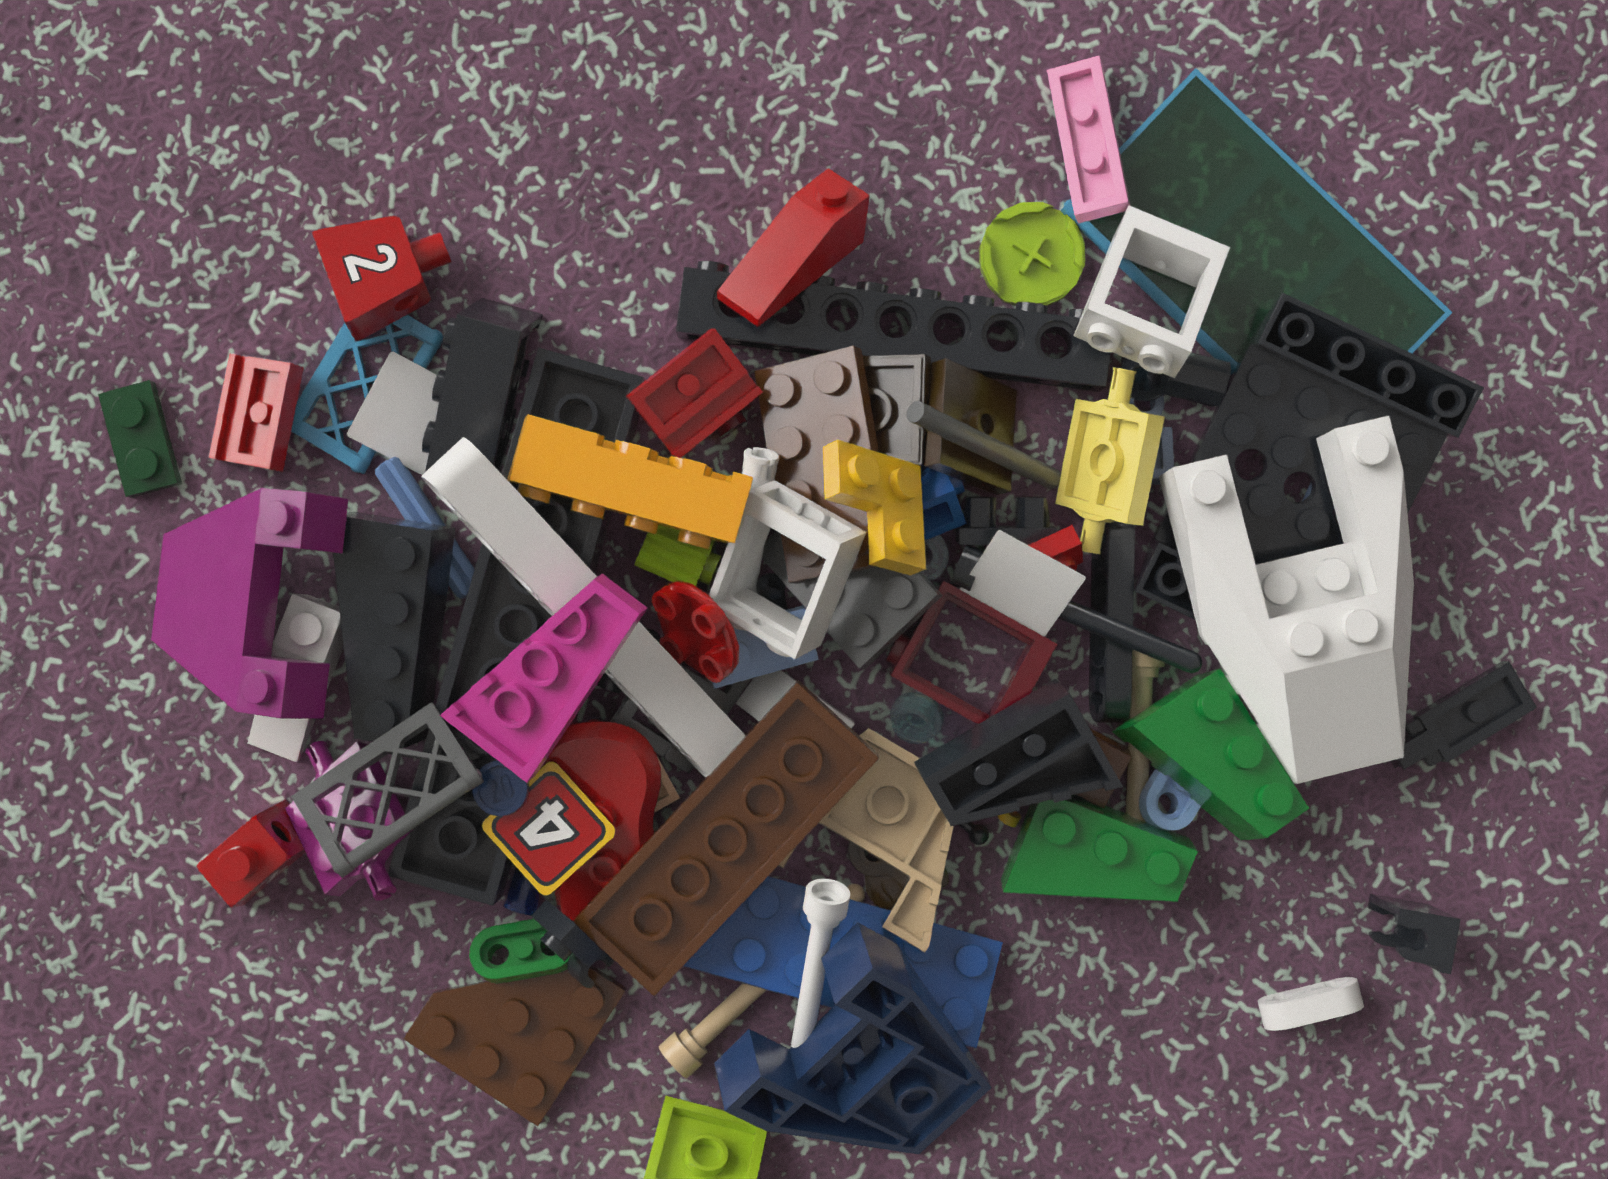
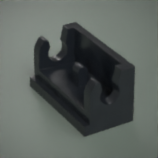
(1421, 931)

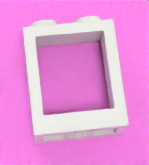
(1170, 252)
(810, 526)

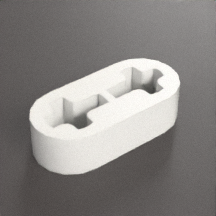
(1310, 1004)

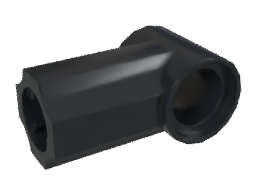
(1198, 381)

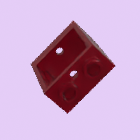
(1021, 679)

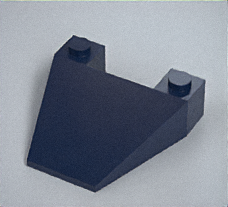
(874, 1069)

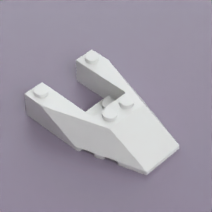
(1317, 634)

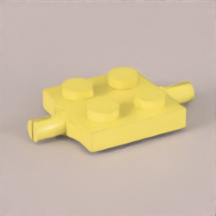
(1109, 461)

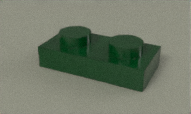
(140, 438)

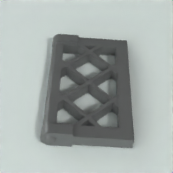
(346, 775)

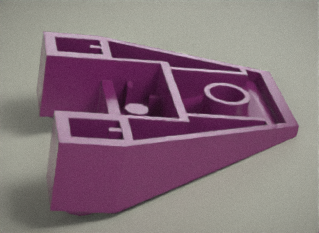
(223, 594)

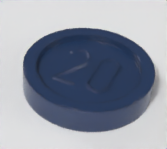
(501, 791)

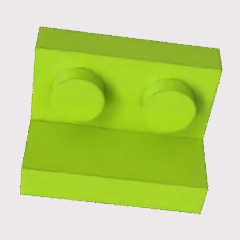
(703, 1144)

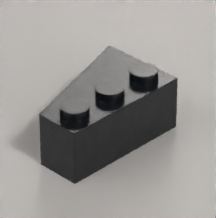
(480, 379)
(1017, 759)

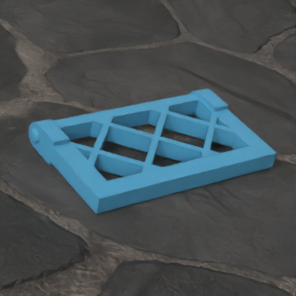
(320, 386)

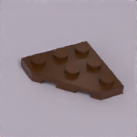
(516, 1036)

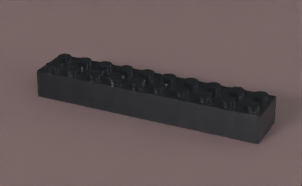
(498, 615)

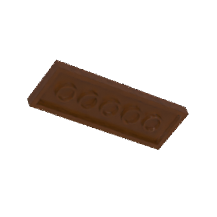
(726, 838)

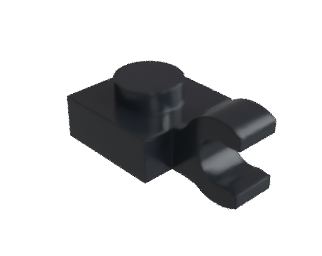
(568, 940)

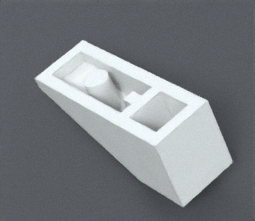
(309, 633)

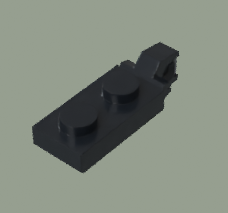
(1465, 717)

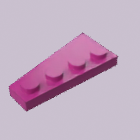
(543, 683)

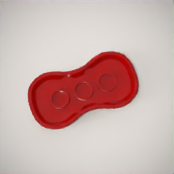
(623, 780)

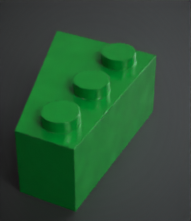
(1217, 755)
(1096, 853)

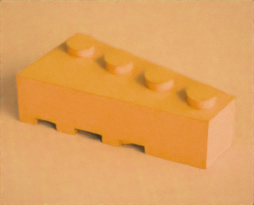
(629, 482)

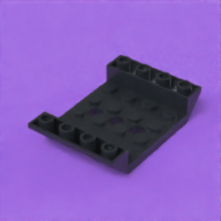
(1290, 387)

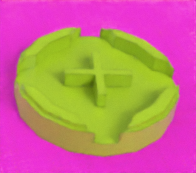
(1032, 254)

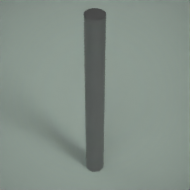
(982, 444)

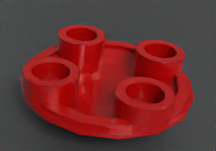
(696, 630)

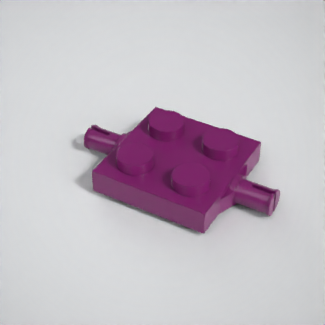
(363, 808)

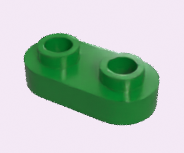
(525, 953)

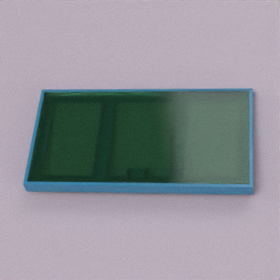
(1228, 181)

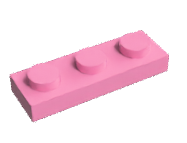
(1088, 139)

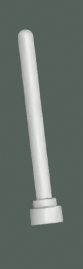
(825, 906)

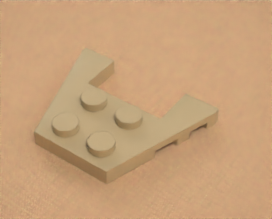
(903, 826)

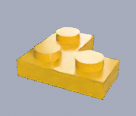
(889, 494)

